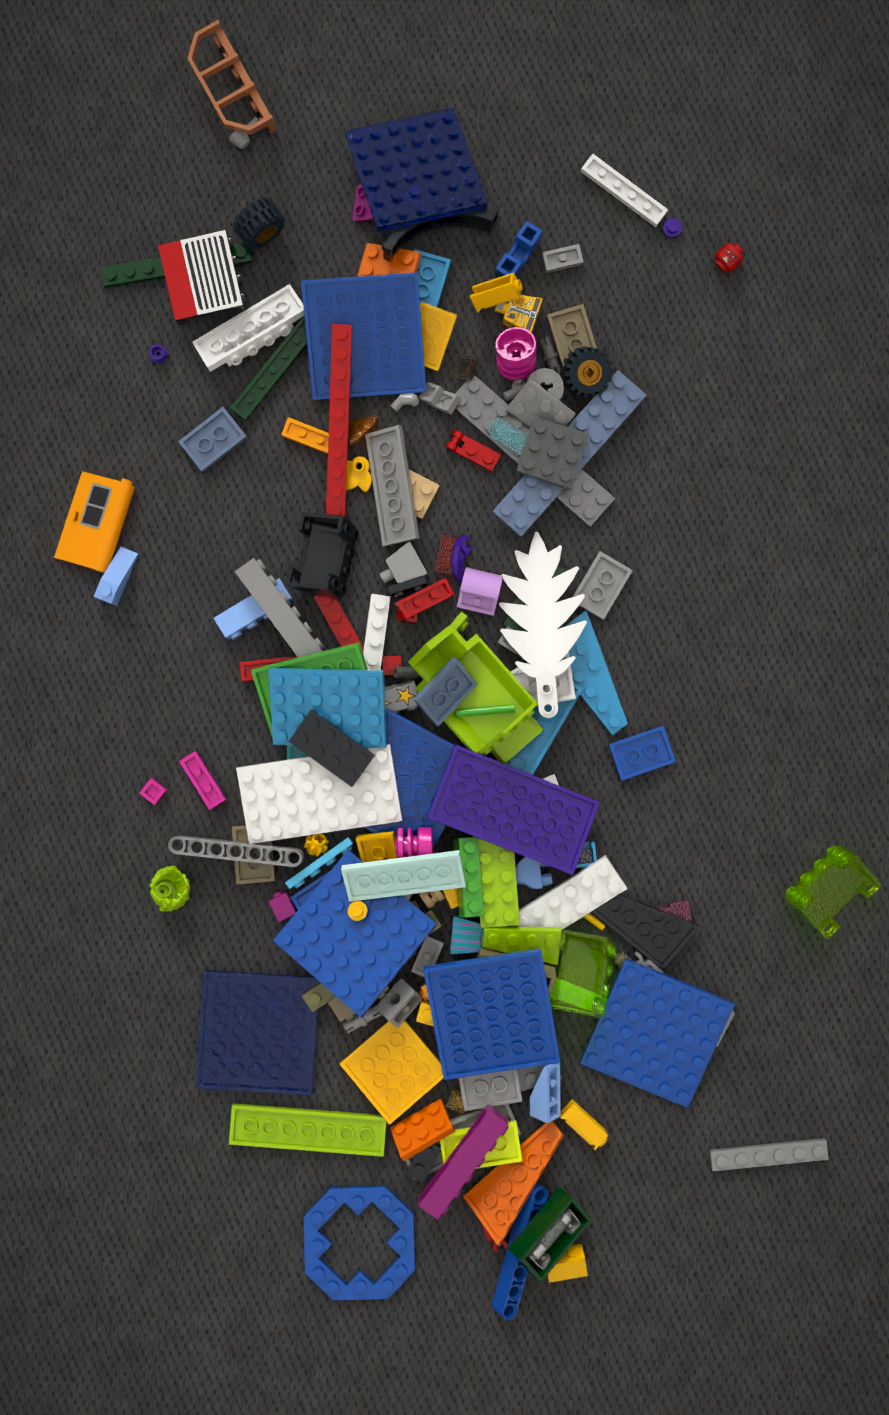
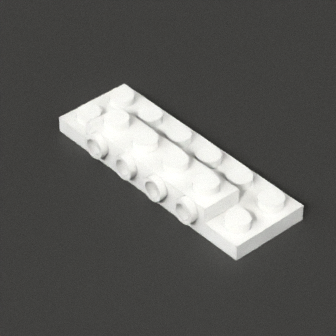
(250, 329)

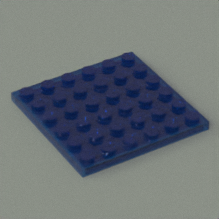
(416, 169)
(256, 1033)

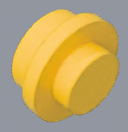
(357, 910)

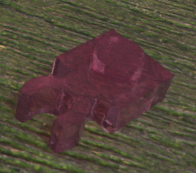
(678, 908)

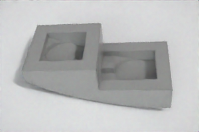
(439, 398)

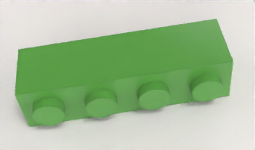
(470, 897)

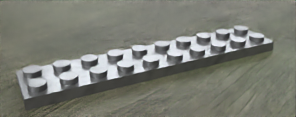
(482, 406)

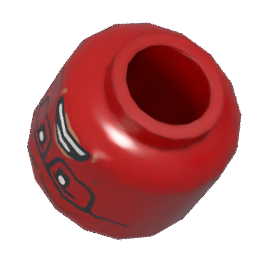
(729, 257)

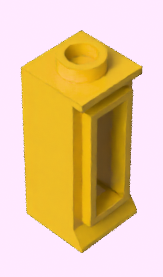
(496, 291)
(584, 1124)

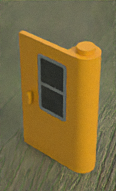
(95, 521)

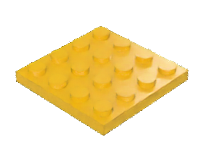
(393, 1069)

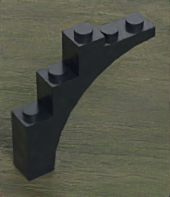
(481, 219)

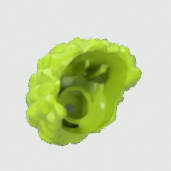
(173, 886)

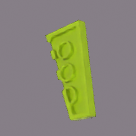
(517, 939)

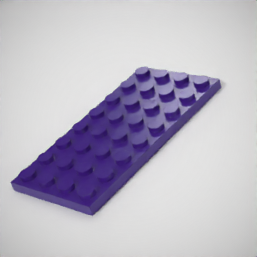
(513, 810)

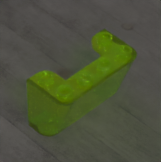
(830, 887)
(583, 974)

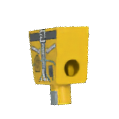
(520, 312)

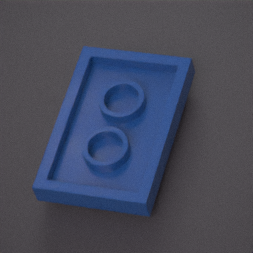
(642, 753)

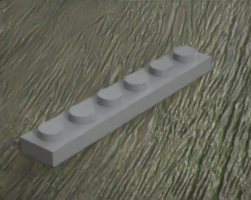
(768, 1154)

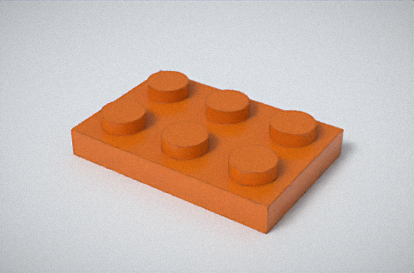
(374, 264)
(422, 1129)

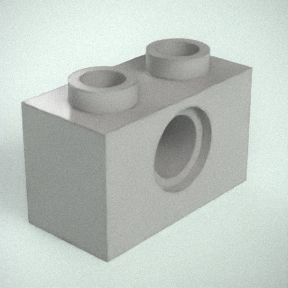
(398, 1012)

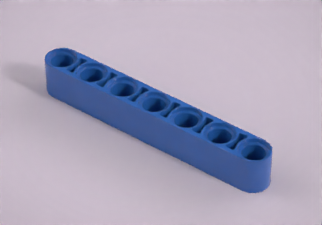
(512, 1273)

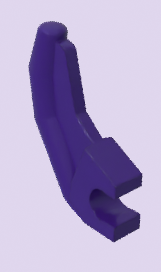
(460, 551)

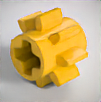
(316, 844)

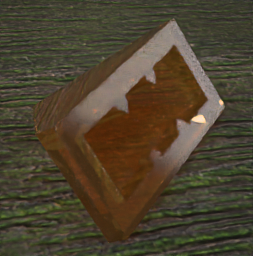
(360, 427)

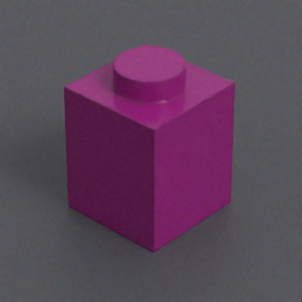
(282, 905)

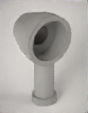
(241, 139)

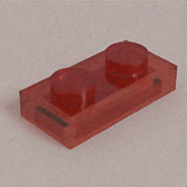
(444, 555)

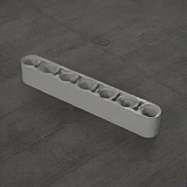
(227, 854)

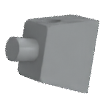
(403, 565)

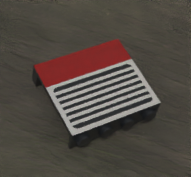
(202, 275)

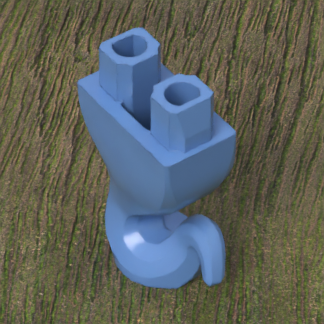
(529, 874)

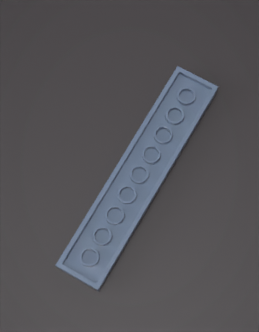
(598, 419)

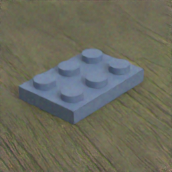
(212, 439)
(445, 691)

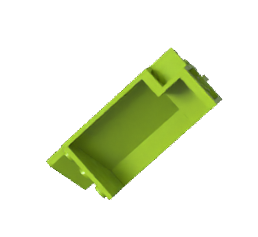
(499, 733)

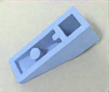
(116, 576)
(546, 1095)

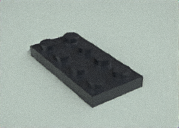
(331, 748)

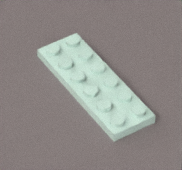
(404, 876)

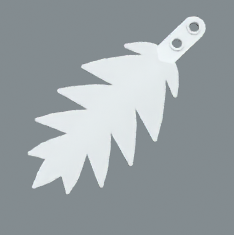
(542, 617)

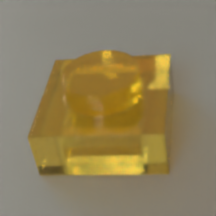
(455, 1101)

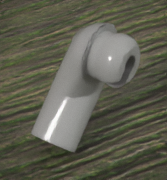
(516, 387)
(405, 399)

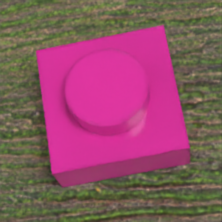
(153, 791)

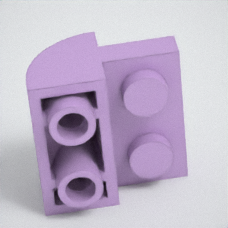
(479, 591)

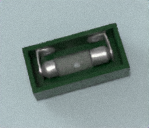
(549, 1234)

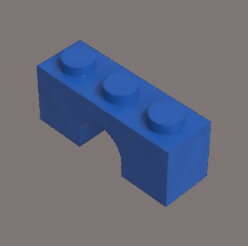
(523, 247)

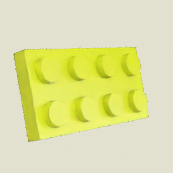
(505, 1152)

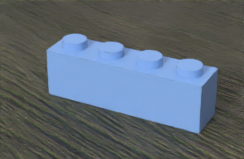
(244, 615)

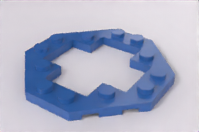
(316, 1243)

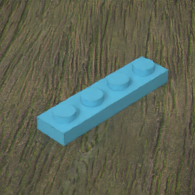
(313, 868)

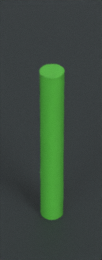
(485, 710)

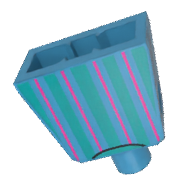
(465, 935)

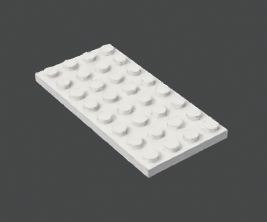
(307, 799)

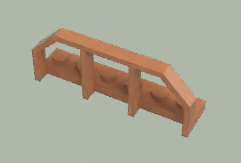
(247, 89)

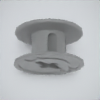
(549, 377)

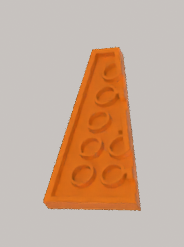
(507, 1187)

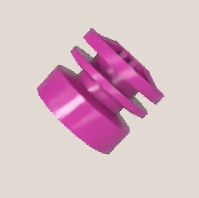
(516, 353)
(414, 845)

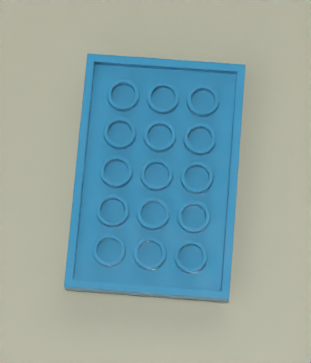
(344, 697)

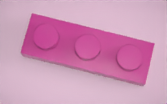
(203, 780)

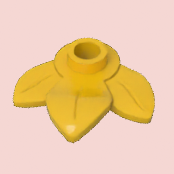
(358, 477)

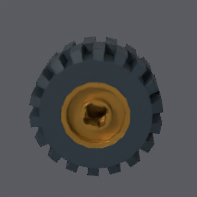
(259, 223)
(586, 371)

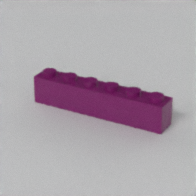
(463, 1161)

